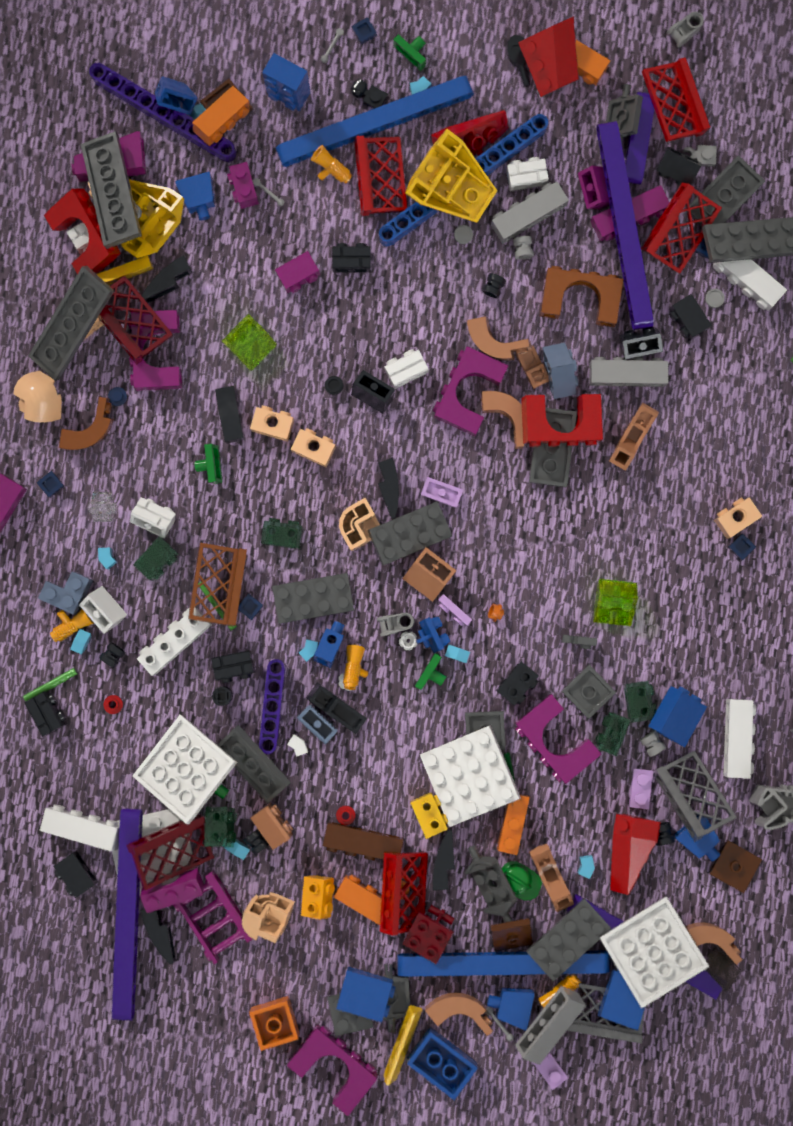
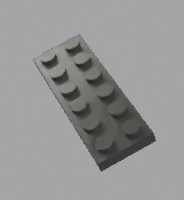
(111, 190)
(749, 239)
(71, 323)

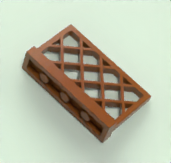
(234, 585)

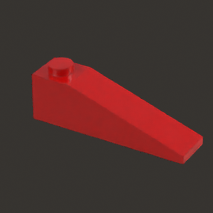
(478, 131)
(631, 846)

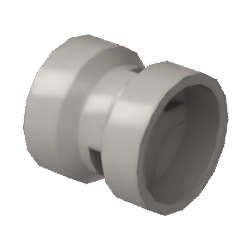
(523, 247)
(653, 743)

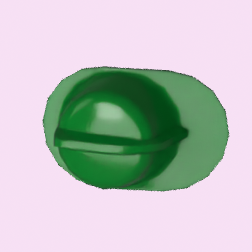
(522, 880)

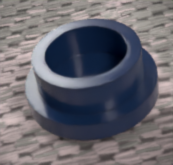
(117, 396)

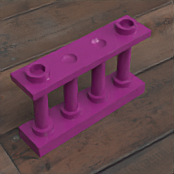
(233, 915)

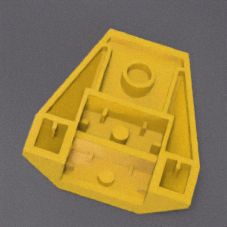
(451, 180)
(159, 217)

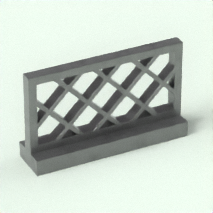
(679, 802)
(603, 1030)

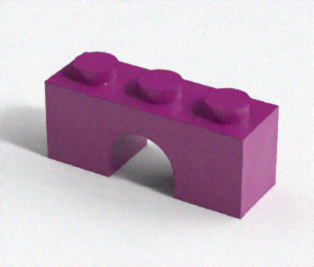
(186, 887)

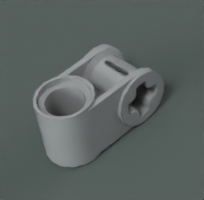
(683, 30)
(393, 623)

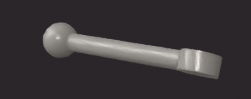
(339, 32)
(257, 182)
(489, 1011)

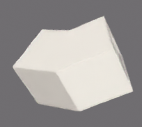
(298, 745)

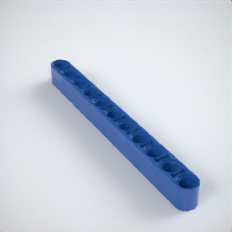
(375, 120)
(488, 167)
(494, 964)

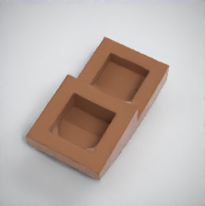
(533, 367)

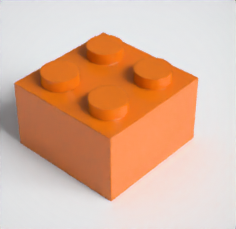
(274, 1023)

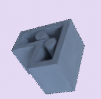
(560, 370)
(69, 596)

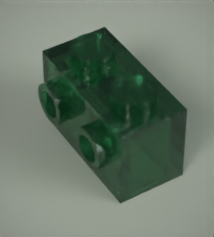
(282, 534)
(156, 559)
(639, 701)
(612, 734)
(220, 827)

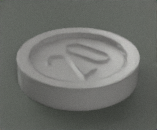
(463, 234)
(714, 298)

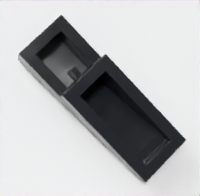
(166, 279)
(229, 414)
(389, 487)
(336, 708)
(443, 861)
(159, 934)

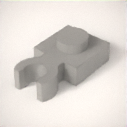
(703, 153)

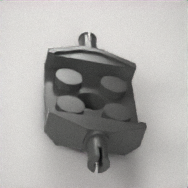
(485, 871)

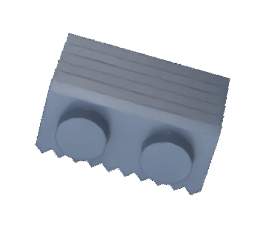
(317, 724)

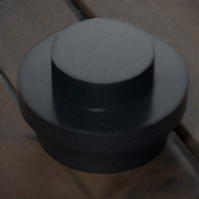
(334, 385)

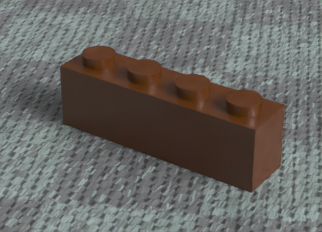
(360, 841)

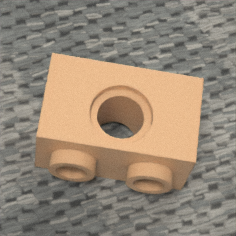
(280, 431)
(305, 438)
(748, 514)

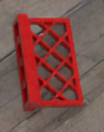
(688, 97)
(364, 178)
(670, 217)
(392, 891)

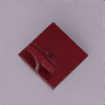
(429, 936)

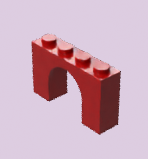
(78, 205)
(538, 431)

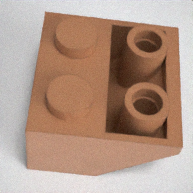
(429, 574)
(272, 826)

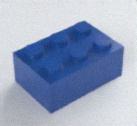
(286, 82)
(442, 1063)

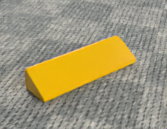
(128, 269)
(402, 1044)

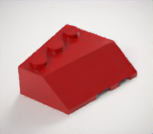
(552, 56)

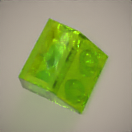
(249, 342)
(615, 602)

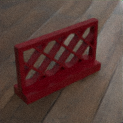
(120, 333)
(163, 836)

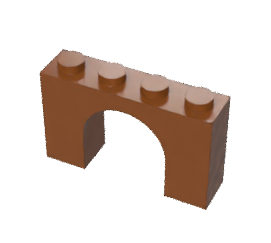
(605, 287)

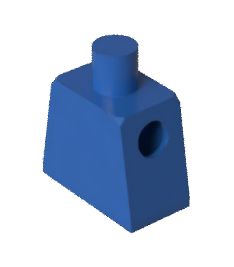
(171, 95)
(197, 194)
(326, 652)
(703, 846)
(513, 1006)

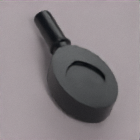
(517, 58)

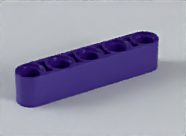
(639, 142)
(267, 715)

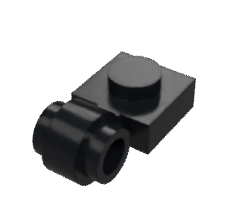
(373, 97)

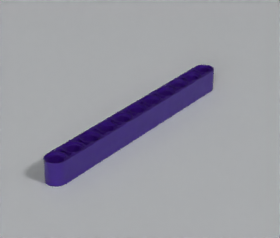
(624, 225)
(126, 918)

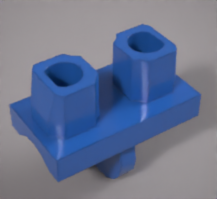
(429, 635)

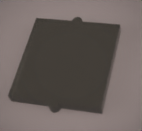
(722, 968)

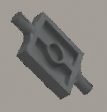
(625, 111)
(400, 1000)

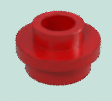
(119, 704)
(341, 810)

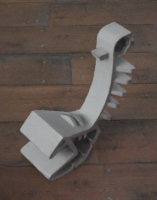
(776, 804)

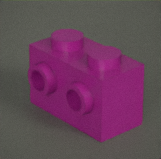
(243, 185)
(594, 187)
(297, 272)

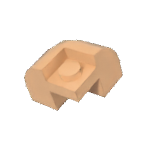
(38, 397)
(355, 523)
(267, 916)

